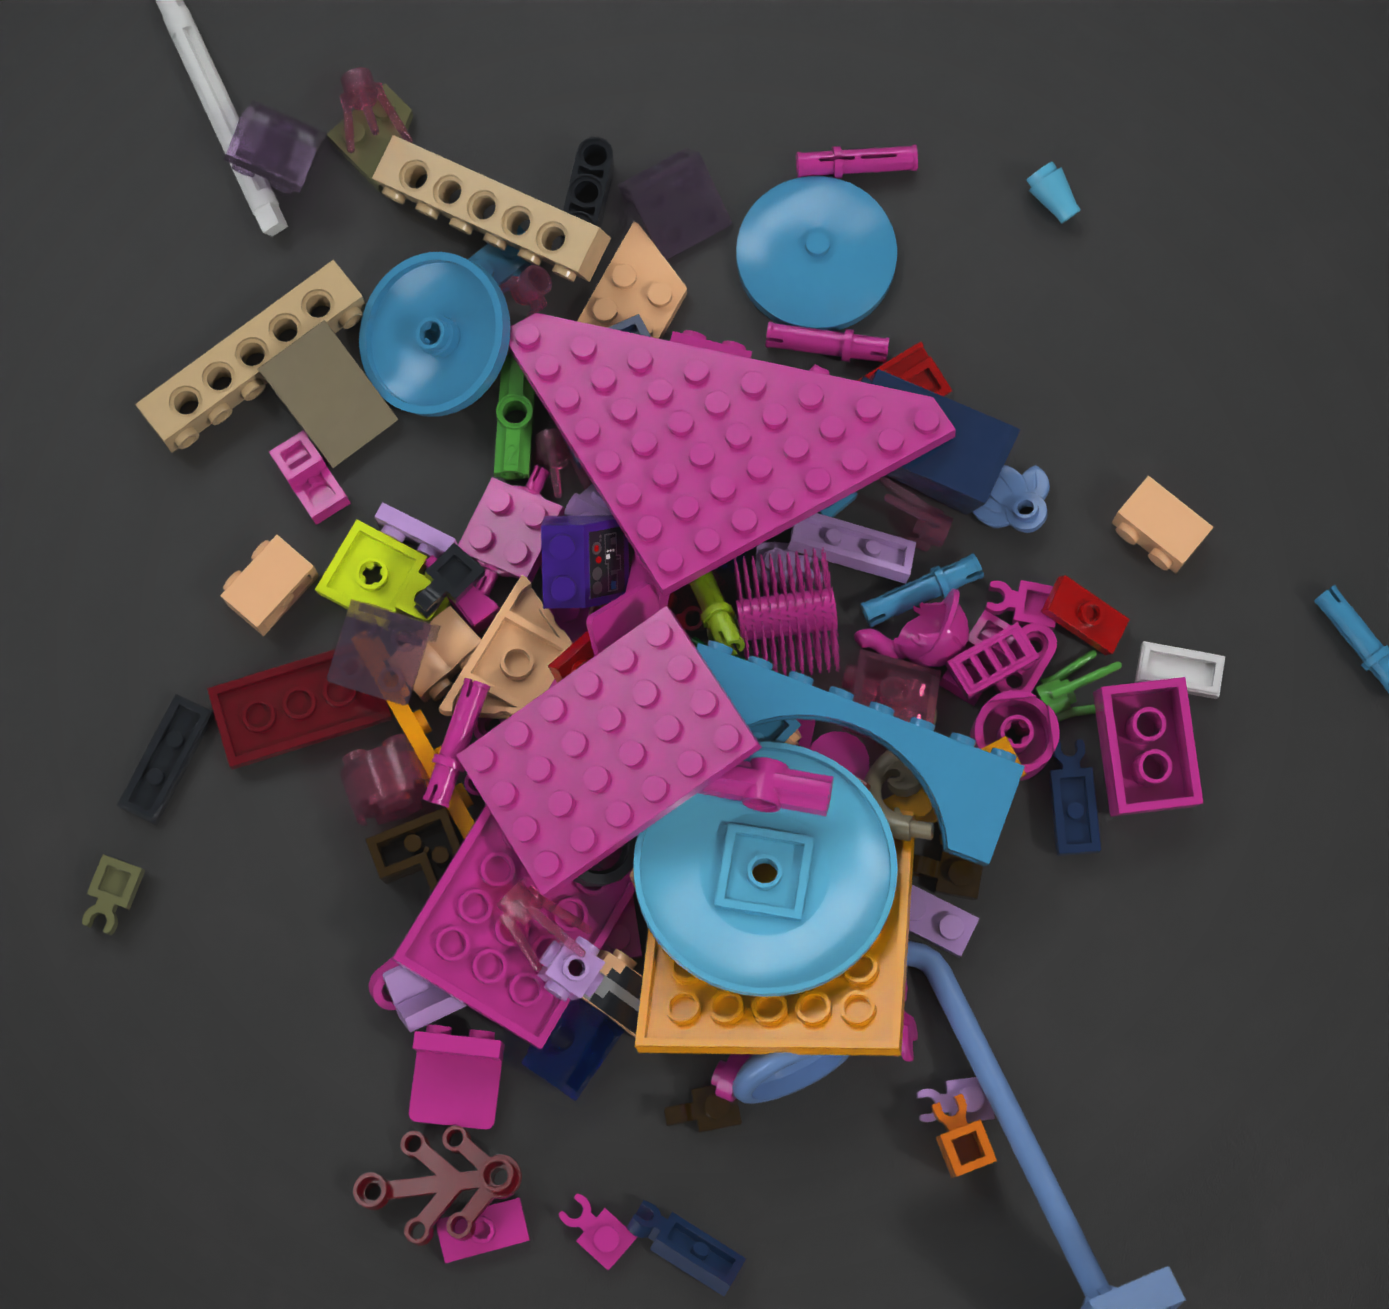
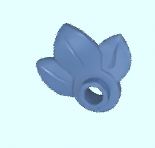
(1011, 495)

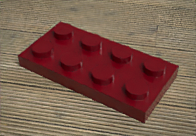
(289, 710)

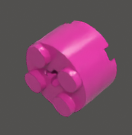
(1028, 718)

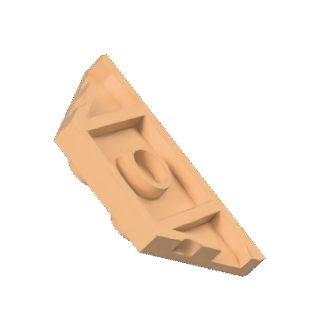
(635, 284)
(513, 655)

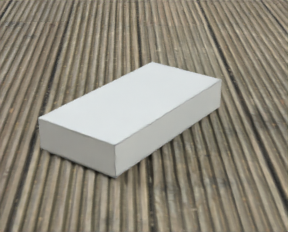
(1201, 669)

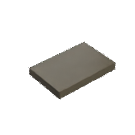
(328, 394)

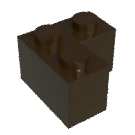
(416, 846)

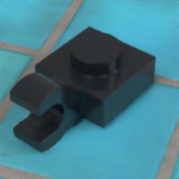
(450, 576)

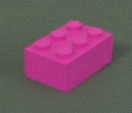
(1147, 746)

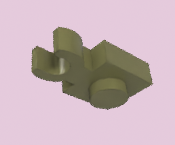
(113, 886)

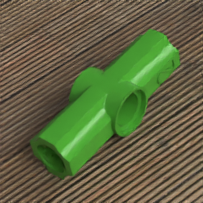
(514, 440)

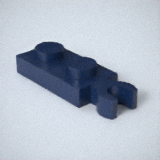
(1074, 804)
(687, 1247)

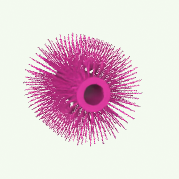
(789, 612)

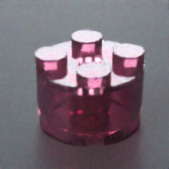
(384, 781)

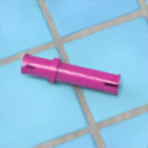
(856, 161)
(827, 342)
(456, 739)

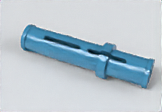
(926, 588)
(1356, 633)

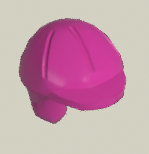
(927, 639)

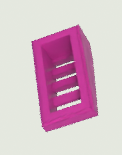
(474, 606)
(963, 678)

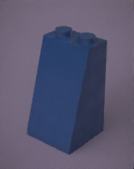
(966, 466)

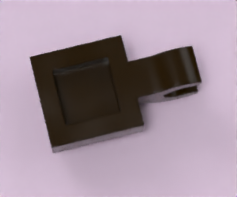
(952, 875)
(707, 1109)

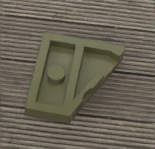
(369, 147)

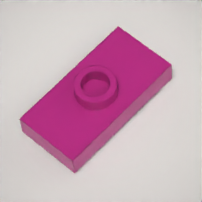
(496, 1228)

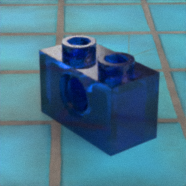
(574, 1067)

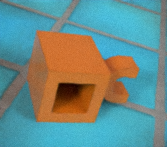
(964, 1144)

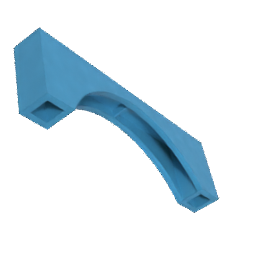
(964, 784)

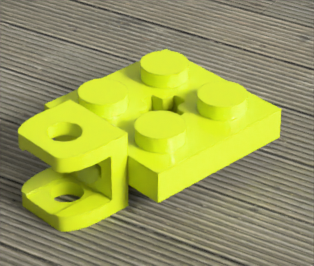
(400, 572)

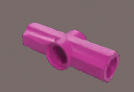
(770, 785)

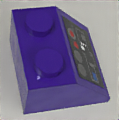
(583, 561)

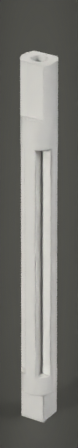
(218, 108)

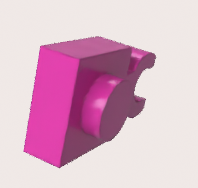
(1025, 602)
(602, 1236)

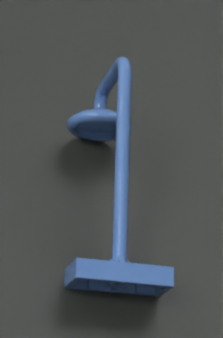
(783, 1073)

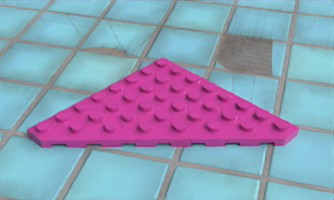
(711, 445)

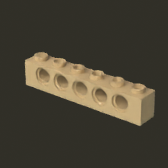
(406, 163)
(228, 358)

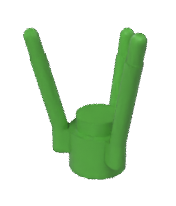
(1060, 692)

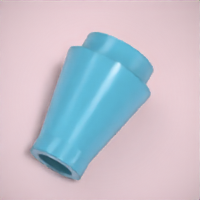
(1053, 191)

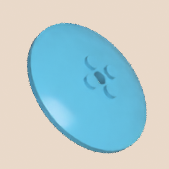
(781, 934)

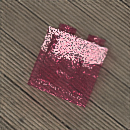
(894, 683)

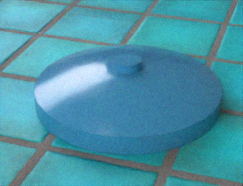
(816, 253)
(434, 334)

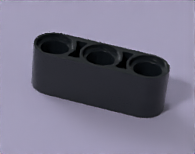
(591, 180)

